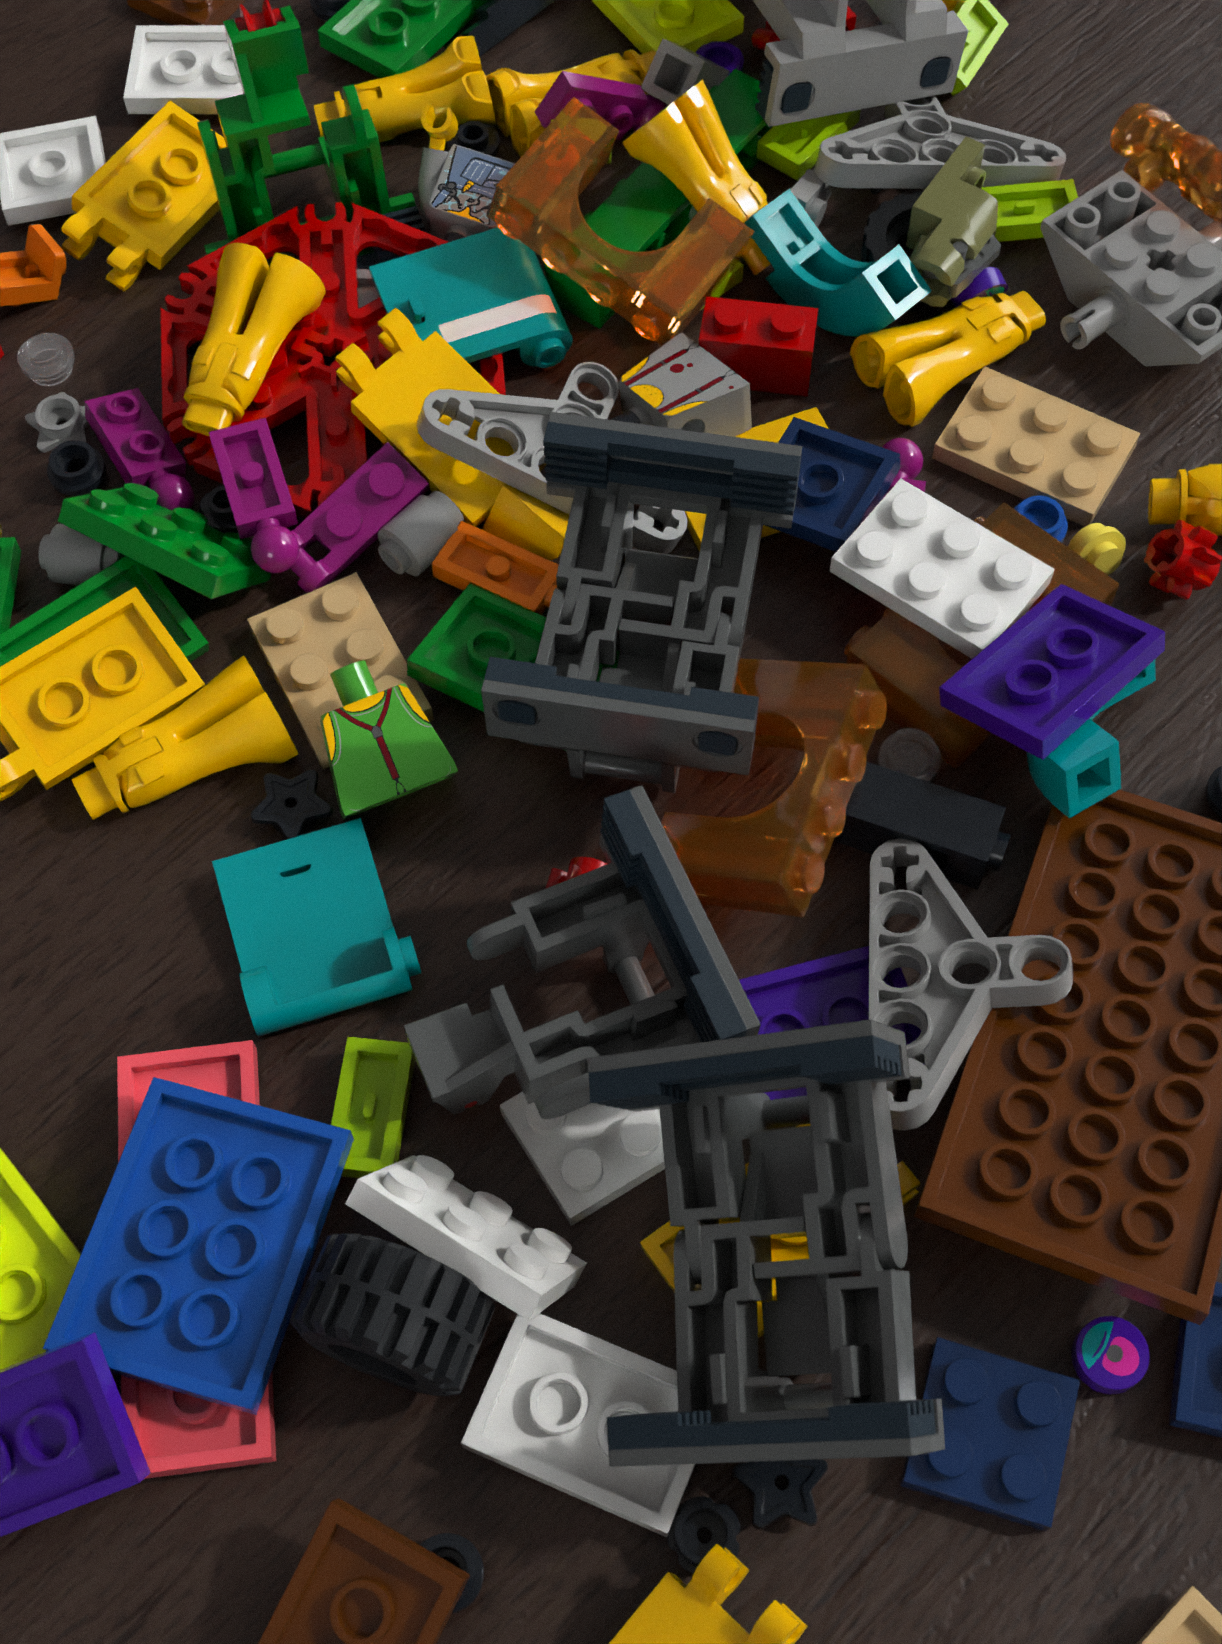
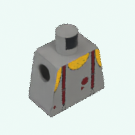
(686, 391)

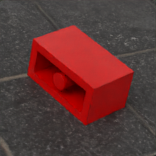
(762, 342)

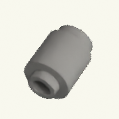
(418, 533)
(73, 556)

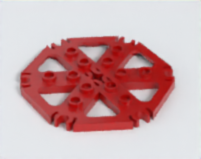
(298, 373)

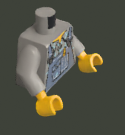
(456, 184)

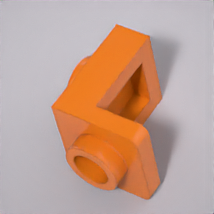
(33, 272)

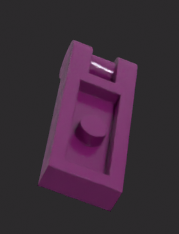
(354, 515)

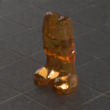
(1167, 152)

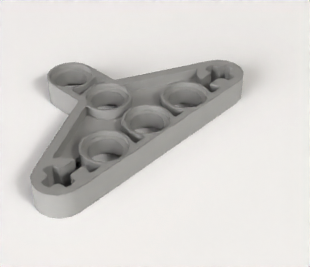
(918, 141)
(523, 425)
(938, 945)

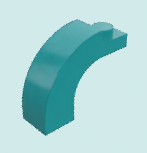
(812, 273)
(1087, 762)

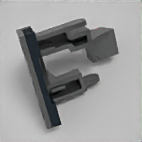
(621, 908)

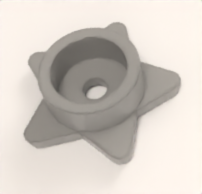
(48, 415)

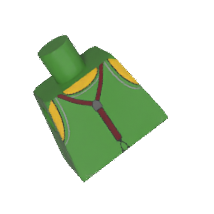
(379, 743)

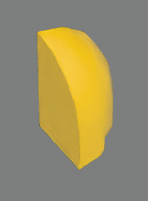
(527, 523)

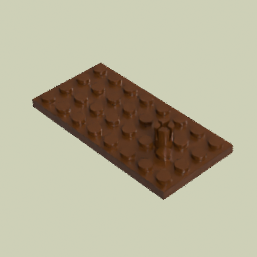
(1099, 1117)

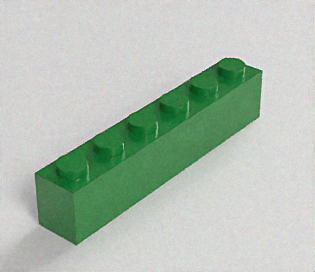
(649, 209)

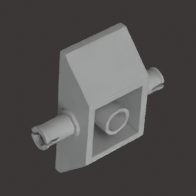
(1138, 274)

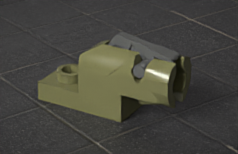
(954, 225)

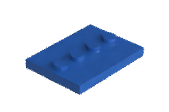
(203, 1243)

